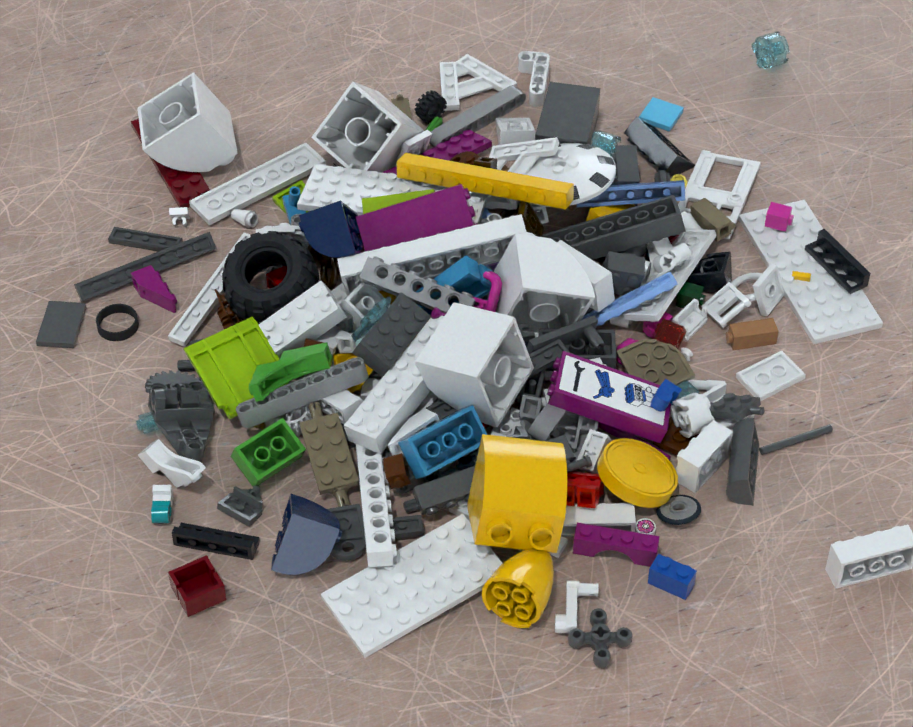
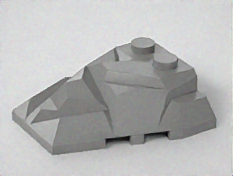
(573, 425)

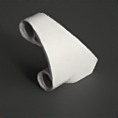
(665, 257)

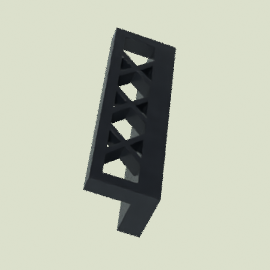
(842, 261)
(215, 541)

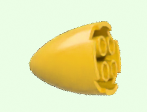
(520, 588)

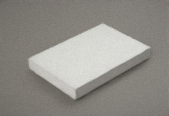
(770, 375)

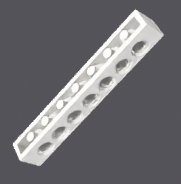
(375, 508)

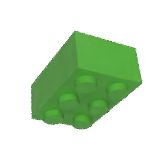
(268, 452)

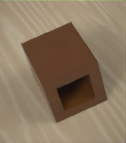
(396, 471)

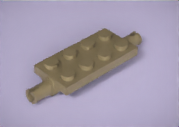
(329, 454)

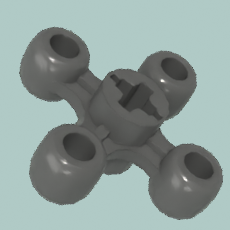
(600, 638)

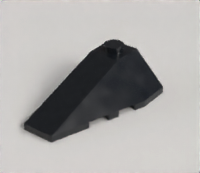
(712, 272)

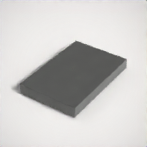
(61, 324)

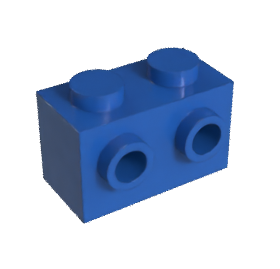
(672, 576)

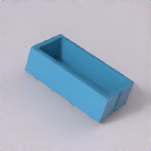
(464, 277)

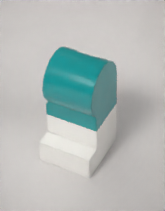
(162, 503)

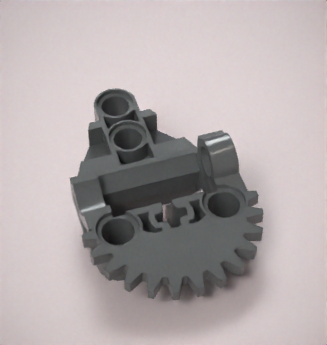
(186, 426)

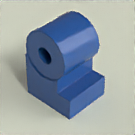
(664, 395)

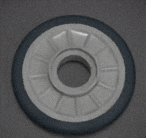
(690, 506)

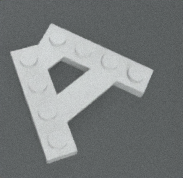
(485, 79)
(524, 153)

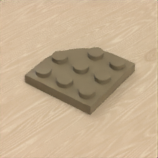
(655, 362)

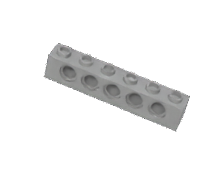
(387, 284)

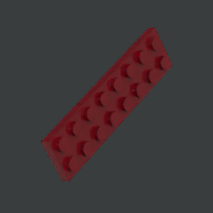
(181, 184)

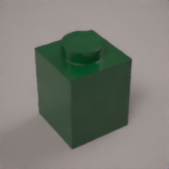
(688, 293)

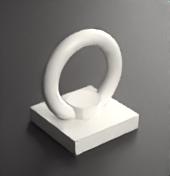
(767, 288)

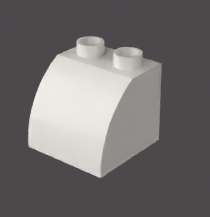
(187, 128)
(365, 130)
(542, 284)
(475, 361)

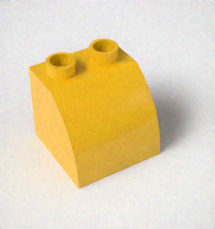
(518, 493)

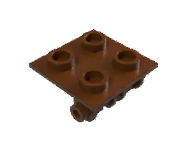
(225, 312)

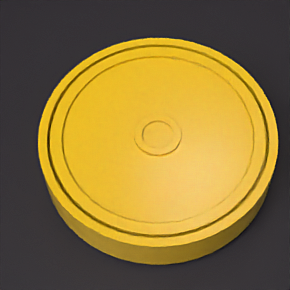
(637, 473)

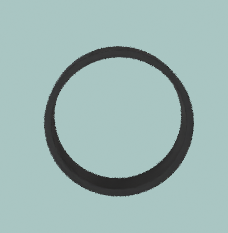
(122, 335)

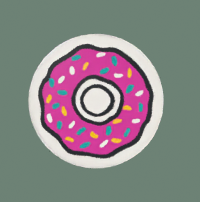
(645, 526)

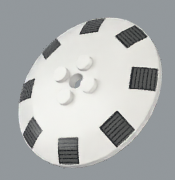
(581, 164)

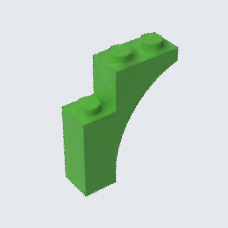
(290, 366)

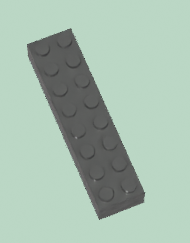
(623, 228)

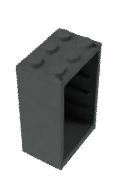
(569, 113)

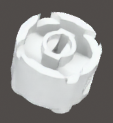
(691, 414)

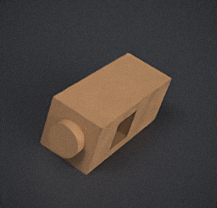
(752, 334)

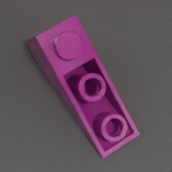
(150, 287)

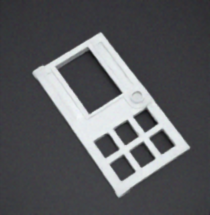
(733, 200)

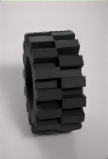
(430, 106)

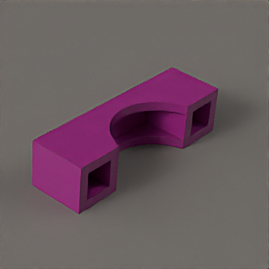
(594, 539)

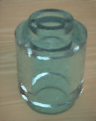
(146, 423)

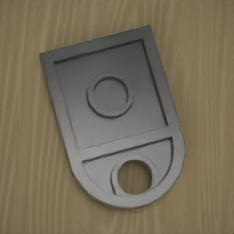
(353, 533)

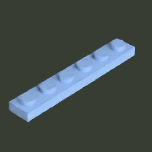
(634, 298)

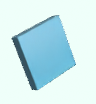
(661, 114)

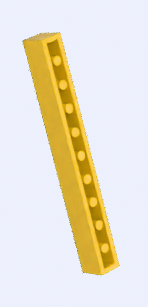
(486, 180)

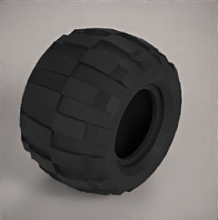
(254, 256)

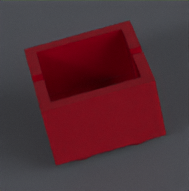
(195, 586)

